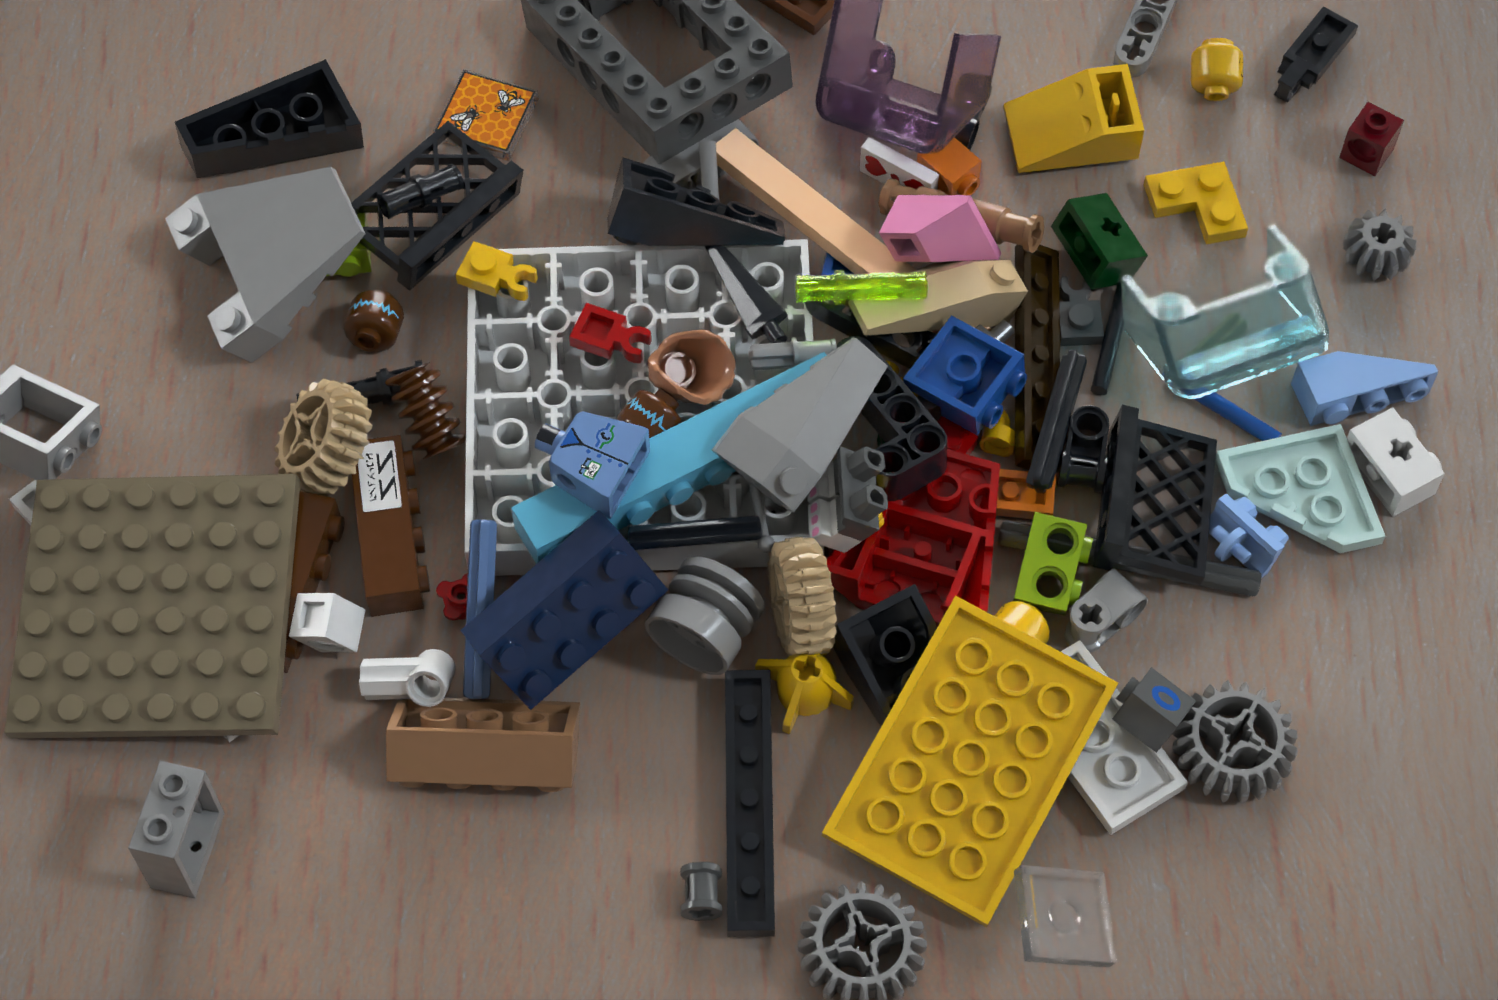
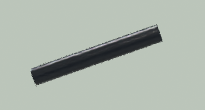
(1109, 345)

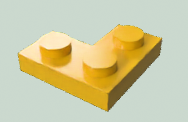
(1199, 189)

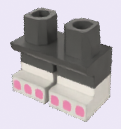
(847, 499)

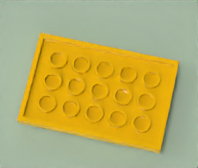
(970, 760)

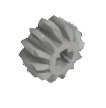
(1379, 245)

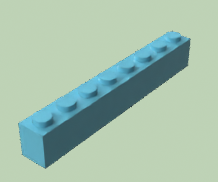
(674, 469)

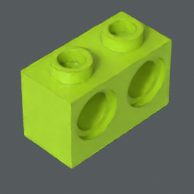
(1042, 562)

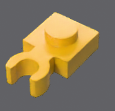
(493, 269)

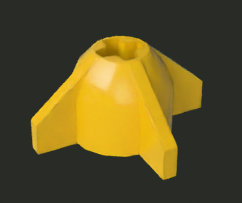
(805, 685)

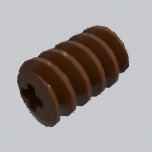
(426, 410)

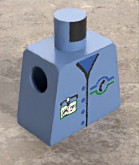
(595, 458)

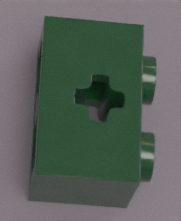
(1098, 240)

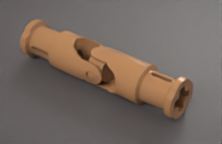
(999, 219)

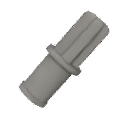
(787, 354)

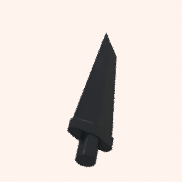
(754, 304)

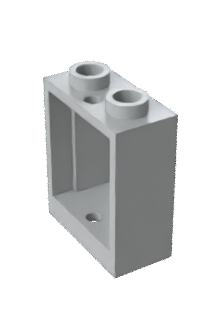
(59, 453)
(175, 816)

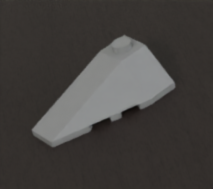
(797, 430)

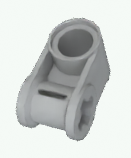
(1104, 611)

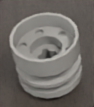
(705, 615)

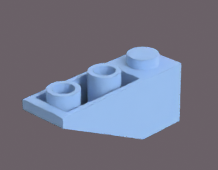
(1352, 383)

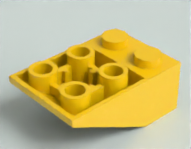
(1076, 121)

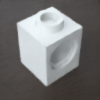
(327, 622)

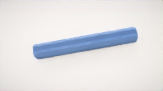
(479, 596)

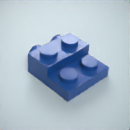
(967, 375)

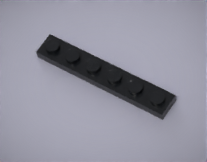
(749, 804)

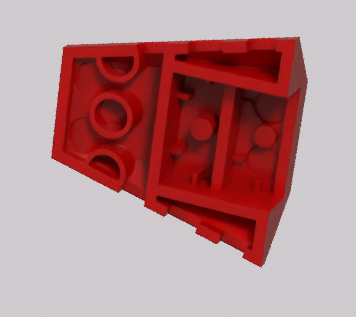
(929, 539)

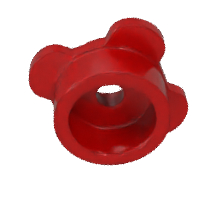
(448, 591)

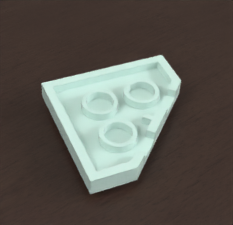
(1306, 485)

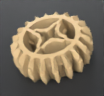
(324, 436)
(802, 596)

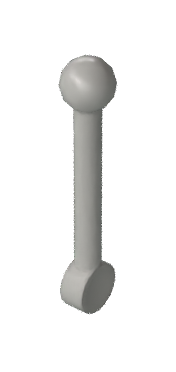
(765, 542)

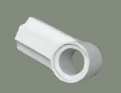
(406, 678)

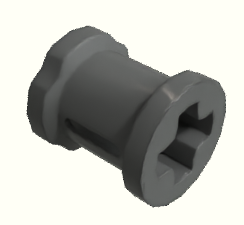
(701, 891)

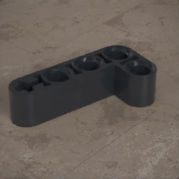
(907, 442)

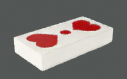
(885, 163)

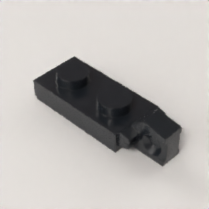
(1313, 52)

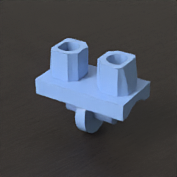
(1244, 537)

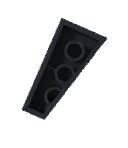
(272, 125)

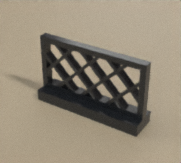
(462, 218)
(1118, 498)

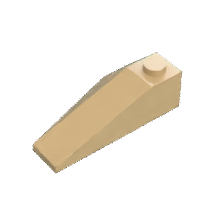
(968, 290)

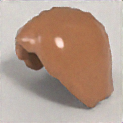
(692, 366)

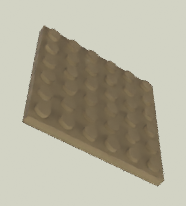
(155, 607)

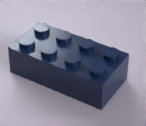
(564, 610)

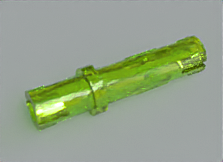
(860, 286)

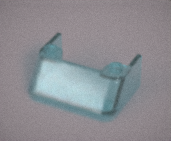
(1234, 336)

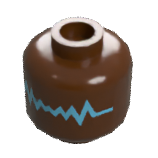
(373, 321)
(651, 411)

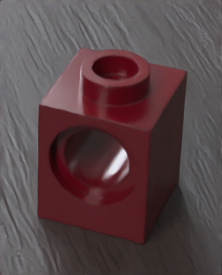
(1371, 138)

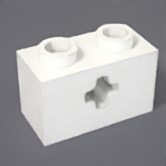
(1394, 461)

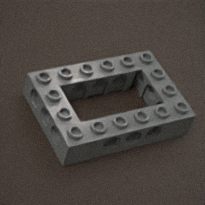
(666, 121)

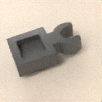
(1079, 317)

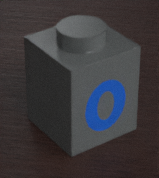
(1152, 708)

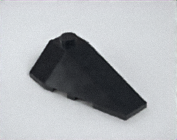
(660, 213)
(884, 646)

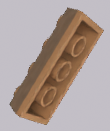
(483, 744)

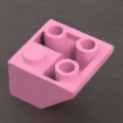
(937, 230)

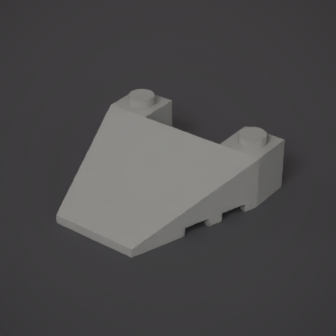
(278, 246)

